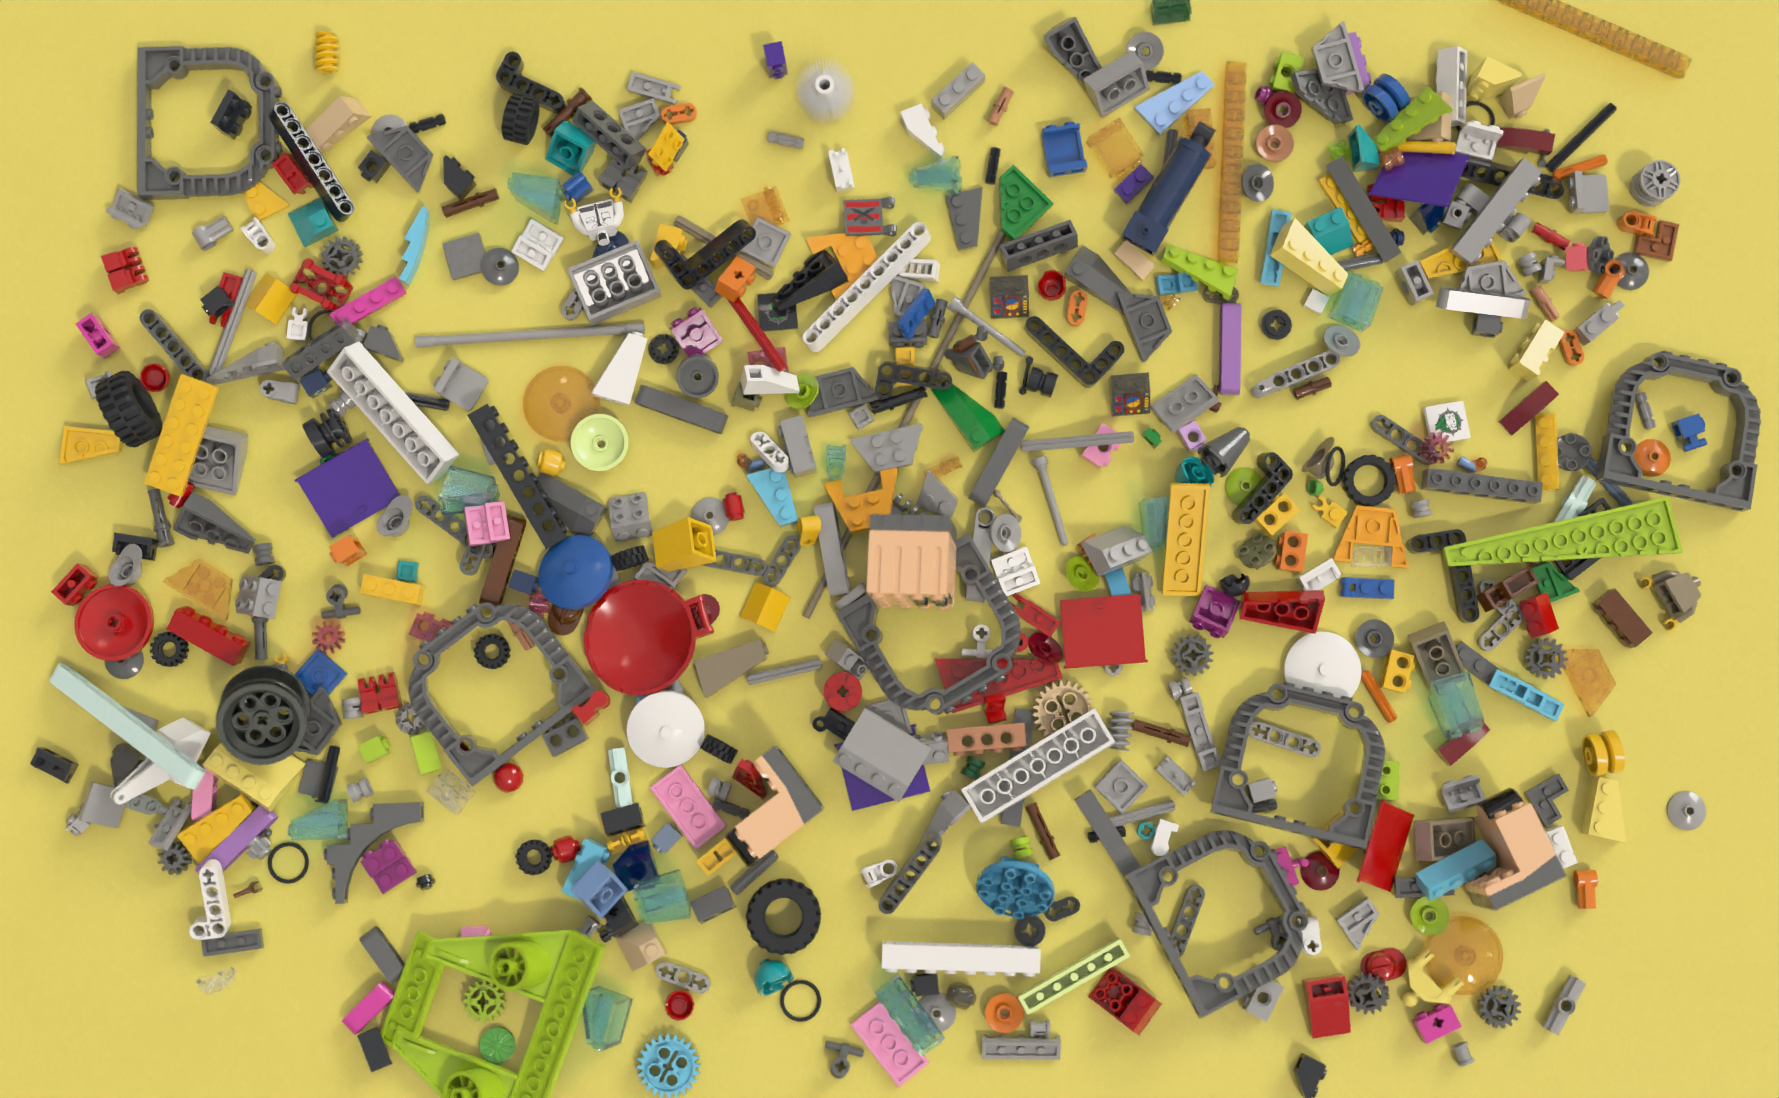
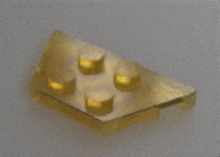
(204, 586)
(1588, 677)

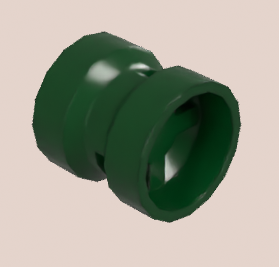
(972, 767)

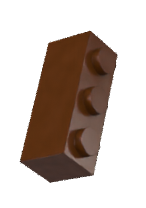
(1621, 618)

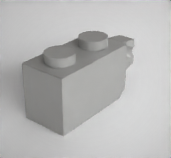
(1598, 322)

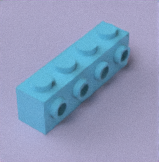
(1456, 869)

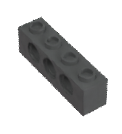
(609, 134)
(1038, 245)
(320, 349)

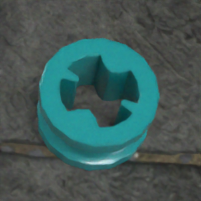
(1150, 834)

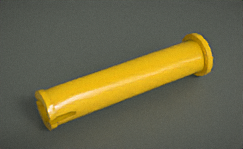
(1428, 147)

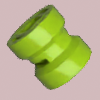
(1019, 843)

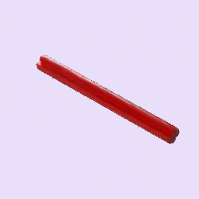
(759, 335)

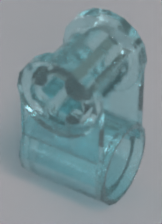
(836, 458)

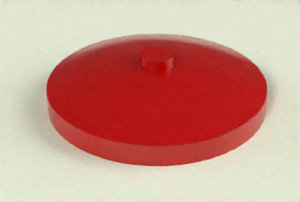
(114, 623)

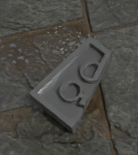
(965, 216)

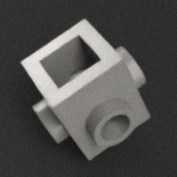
(1456, 221)

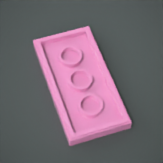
(688, 807)
(888, 1044)

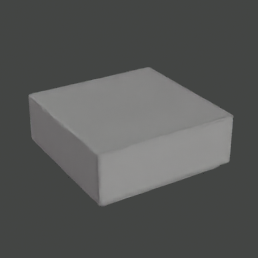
(861, 417)

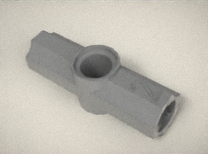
(1557, 1017)

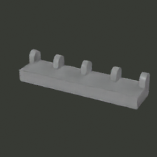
(1021, 1048)

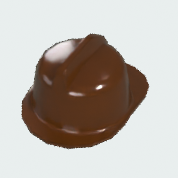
(563, 621)

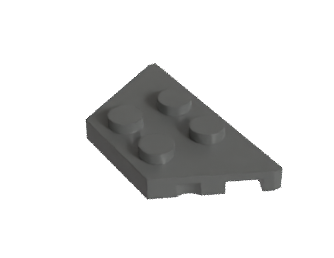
(404, 153)
(1146, 321)
(841, 391)
(321, 724)

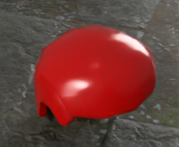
(1052, 285)
(155, 377)
(508, 777)
(679, 1005)

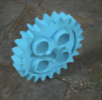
(653, 1057)

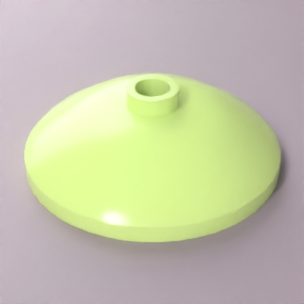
(591, 432)

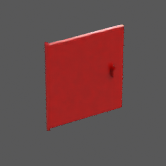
(1102, 631)
(1385, 846)

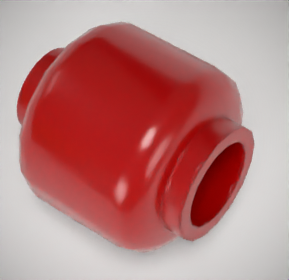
(565, 849)

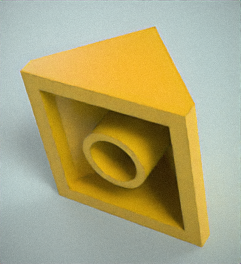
(271, 299)
(765, 606)

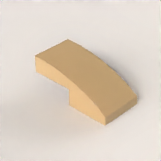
(1134, 260)

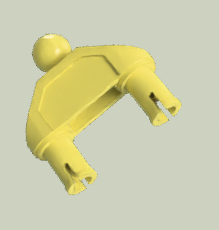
(1424, 985)

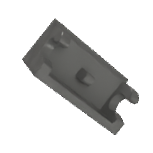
(713, 904)

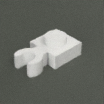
(298, 328)

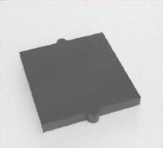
(312, 778)

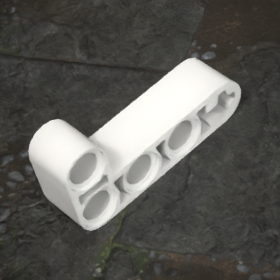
(211, 898)

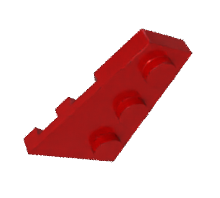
(749, 777)

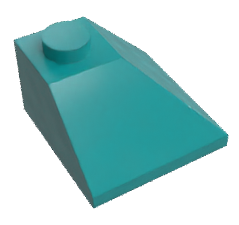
(1363, 149)
(313, 222)

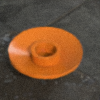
(1646, 463)
(1005, 1023)

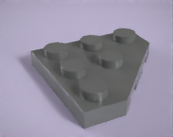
(1326, 99)

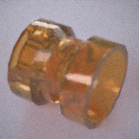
(1391, 158)

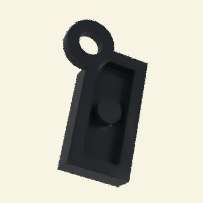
(834, 722)

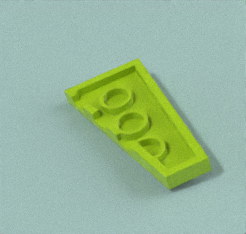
(1420, 112)
(1210, 272)

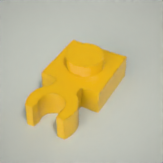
(1332, 513)

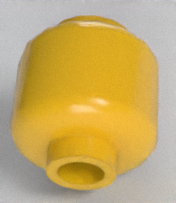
(550, 462)

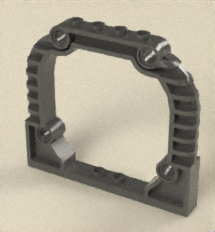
(154, 70)
(1621, 468)
(861, 618)
(481, 761)
(1351, 828)
(1206, 993)

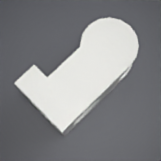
(1159, 843)

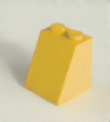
(684, 545)

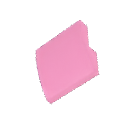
(486, 523)

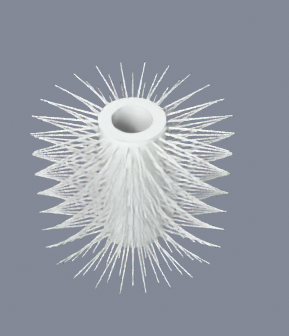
(825, 91)

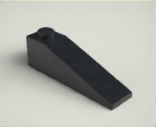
(817, 277)

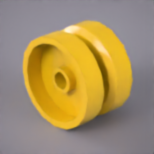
(1603, 753)

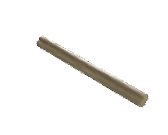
(706, 237)

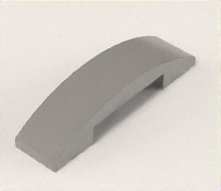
(1199, 731)

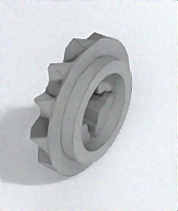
(407, 727)

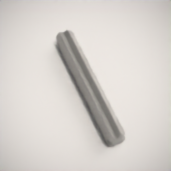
(784, 671)
(1143, 813)

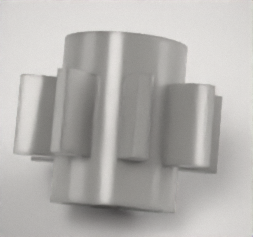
(259, 848)

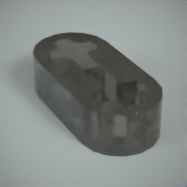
(1218, 299)

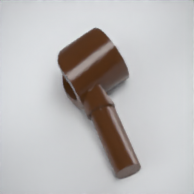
(1216, 407)
(249, 889)

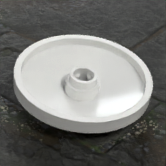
(1323, 663)
(665, 729)

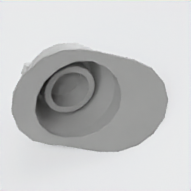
(396, 517)
(127, 567)

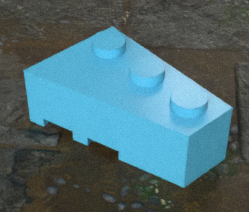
(775, 494)
(590, 853)

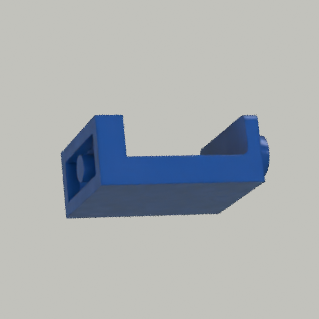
(1063, 149)

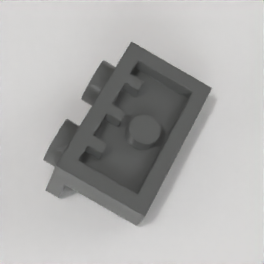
(917, 341)

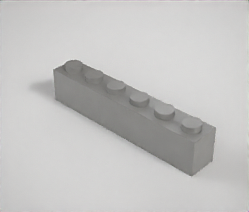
(1495, 211)

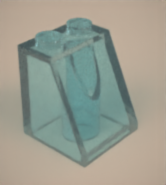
(538, 193)
(1356, 302)
(466, 489)
(1154, 520)
(1456, 705)
(322, 823)
(662, 898)
(605, 1017)

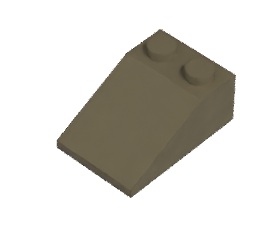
(1436, 652)
(1442, 837)

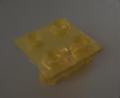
(766, 206)

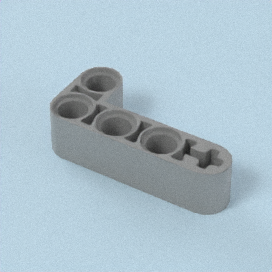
(1476, 199)

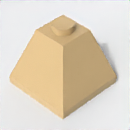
(1521, 97)
(641, 945)

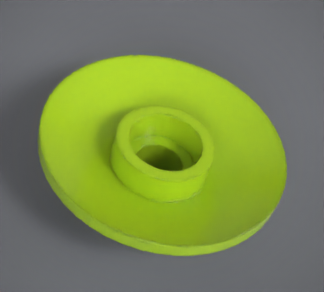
(808, 389)
(1235, 482)
(1081, 574)
(1439, 916)

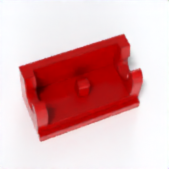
(292, 173)

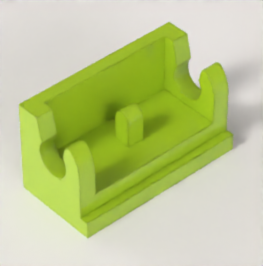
(425, 753)

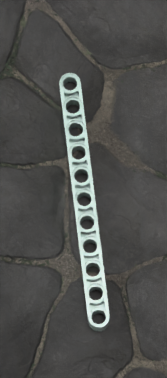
(127, 726)

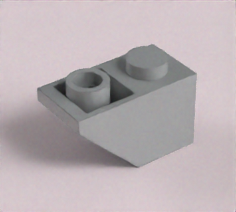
(847, 659)

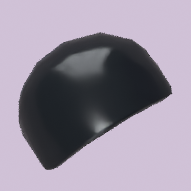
(1234, 586)

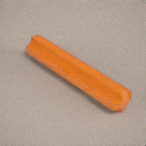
(1581, 166)
(1378, 696)

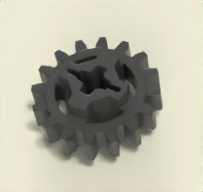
(339, 249)
(1192, 646)
(1555, 667)
(1363, 985)
(1491, 1010)

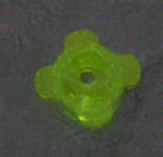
(1334, 149)

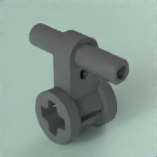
(338, 602)
(1272, 925)
(843, 1049)

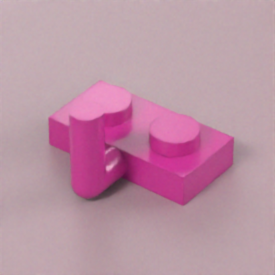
(1285, 861)

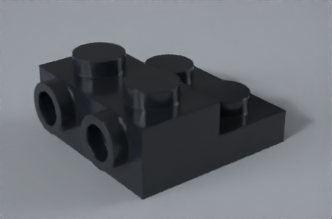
(231, 115)

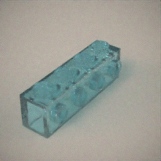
(909, 1015)

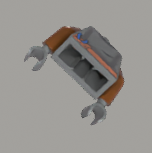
(971, 357)

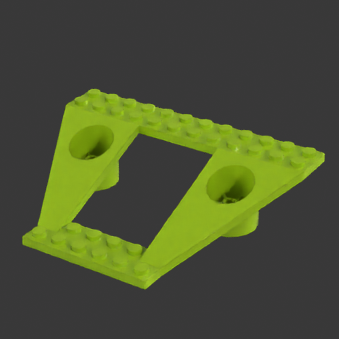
(556, 972)

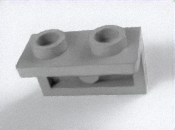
(131, 209)
(939, 747)
(1461, 793)

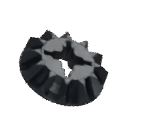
(1281, 318)
(668, 356)
(1037, 935)

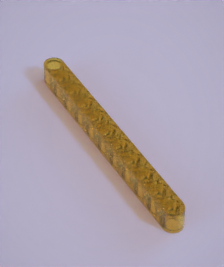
(1605, 34)
(1232, 162)

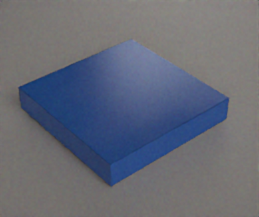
(319, 672)

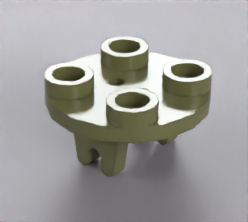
(1250, 551)

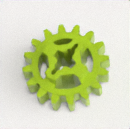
(475, 1001)

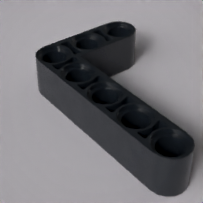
(688, 272)
(1072, 355)
(1457, 585)

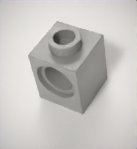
(1261, 790)

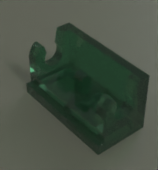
(1170, 11)

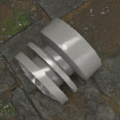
(1646, 188)

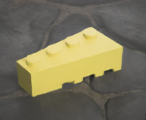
(1307, 258)

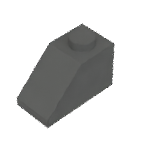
(382, 342)

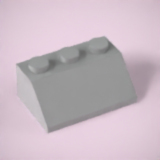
(1117, 83)
(1116, 549)

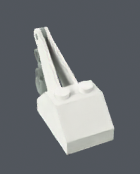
(182, 734)

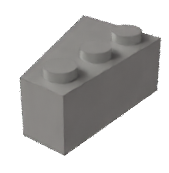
(797, 446)

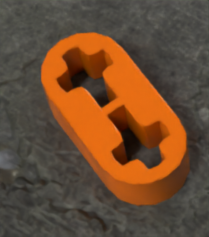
(678, 109)
(1072, 307)
(1575, 347)

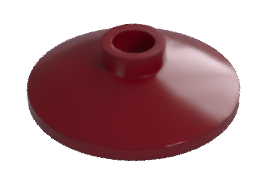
(1291, 113)
(1045, 648)
(1313, 878)

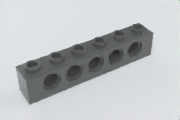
(1481, 486)

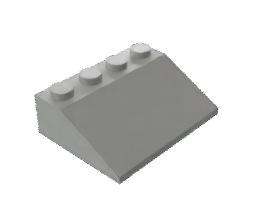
(614, 282)
(220, 460)
(882, 754)

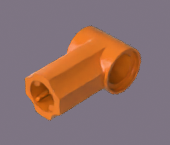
(1609, 281)
(1403, 473)
(1585, 882)

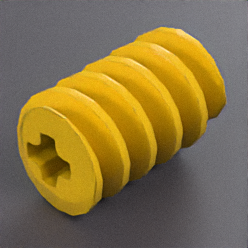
(325, 53)

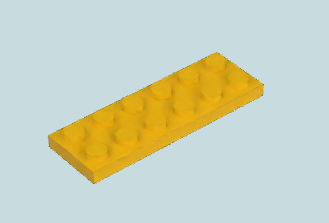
(181, 435)
(1185, 539)

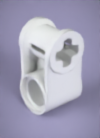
(257, 234)
(877, 872)
(1311, 933)

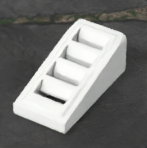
(933, 277)

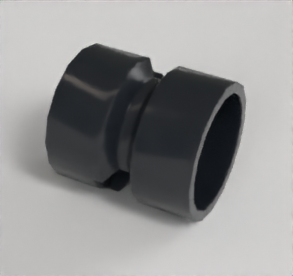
(1041, 381)

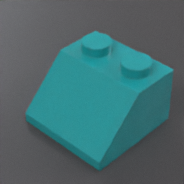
(570, 148)
(1331, 231)

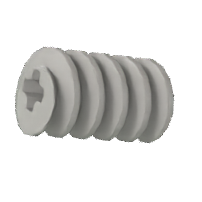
(1120, 729)

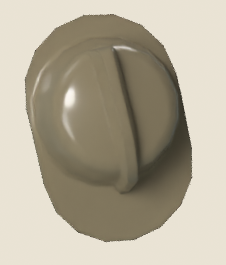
(1317, 462)

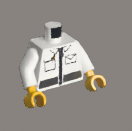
(598, 219)

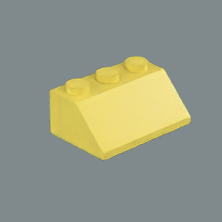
(1490, 80)

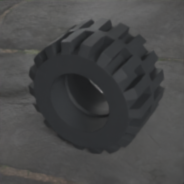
(520, 119)

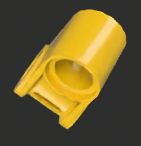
(808, 529)

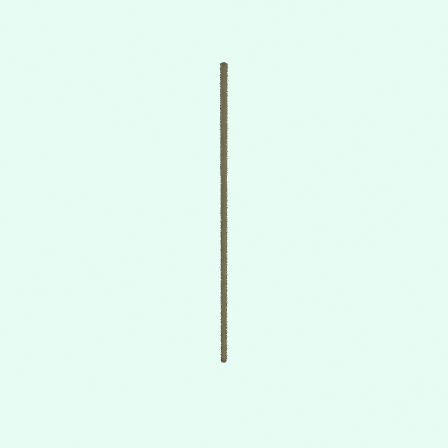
(913, 406)

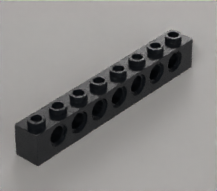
(478, 419)

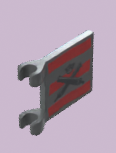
(865, 217)

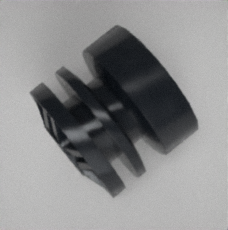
(326, 433)

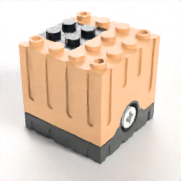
(912, 561)

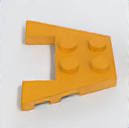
(852, 252)
(857, 508)
(1372, 527)

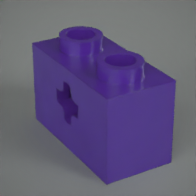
(775, 60)

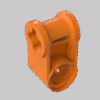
(1640, 223)

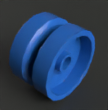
(1385, 98)

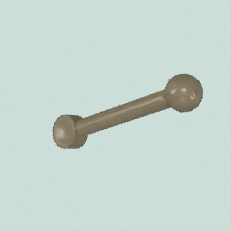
(997, 493)

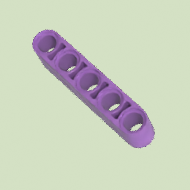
(1230, 349)
(238, 840)

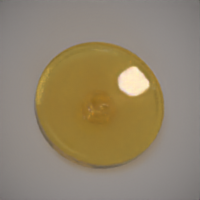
(558, 402)
(1468, 951)

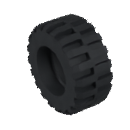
(128, 409)
(810, 916)

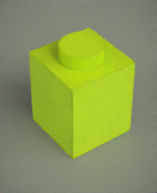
(374, 749)

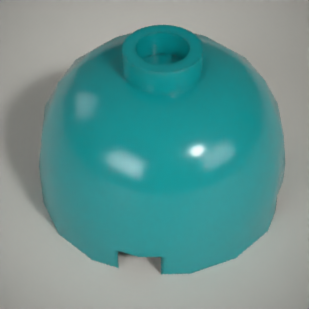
(1194, 472)
(771, 976)

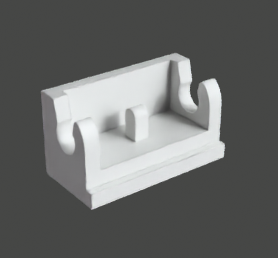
(841, 170)
(1319, 576)

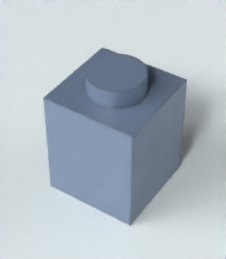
(666, 838)

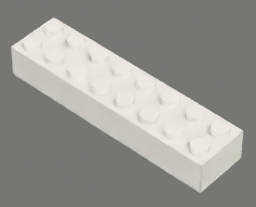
(393, 412)
(1038, 766)
(960, 957)

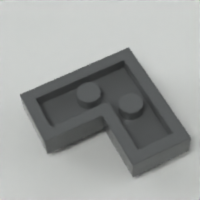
(1542, 798)

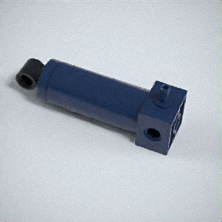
(1169, 190)

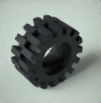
(629, 558)
(157, 649)
(503, 655)
(719, 749)
(545, 852)

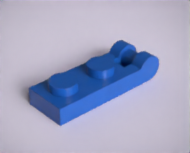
(915, 313)
(1367, 588)

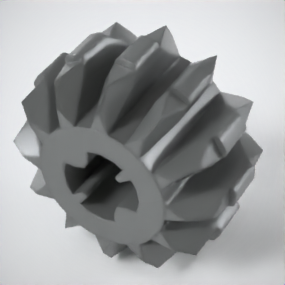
(169, 863)

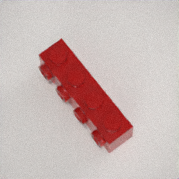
(208, 635)

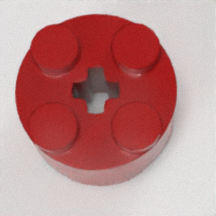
(835, 683)

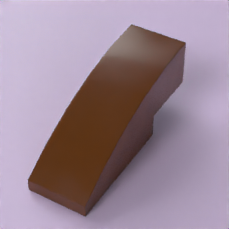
(1507, 589)

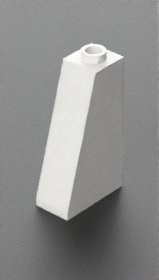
(620, 374)

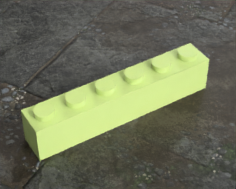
(1073, 975)

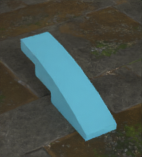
(417, 240)
(1271, 268)
(1526, 695)

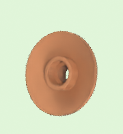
(1278, 135)

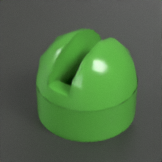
(1314, 484)

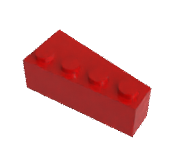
(1284, 608)

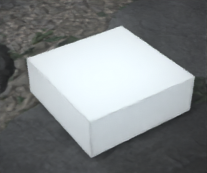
(1316, 301)

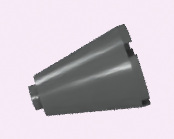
(1224, 450)

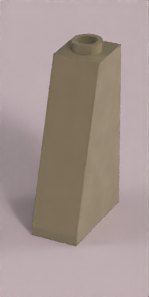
(727, 666)

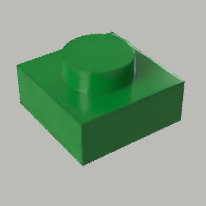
(1152, 437)

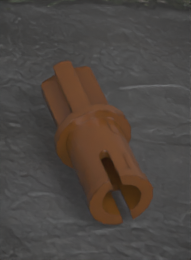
(1312, 388)

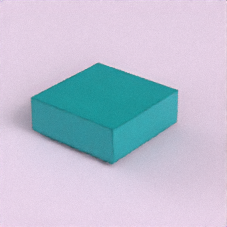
(407, 571)

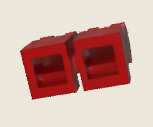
(1391, 211)
(116, 267)
(387, 699)
(589, 711)

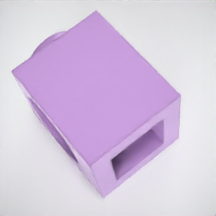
(1195, 429)

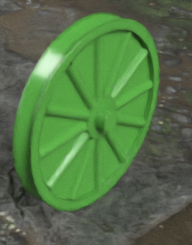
(497, 1045)

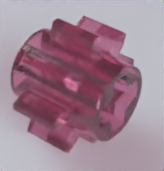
(539, 604)

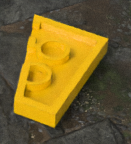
(87, 443)

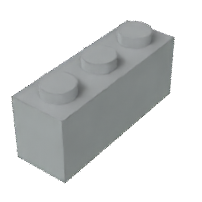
(958, 90)

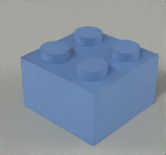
(599, 889)

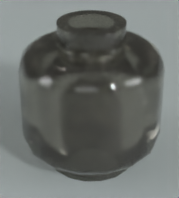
(960, 995)

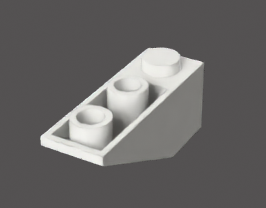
(919, 128)
(767, 380)

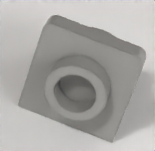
(1548, 272)

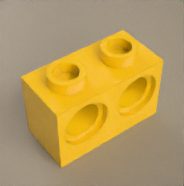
(1279, 518)
(1391, 670)
(716, 857)

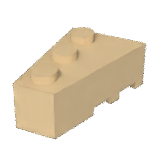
(337, 122)

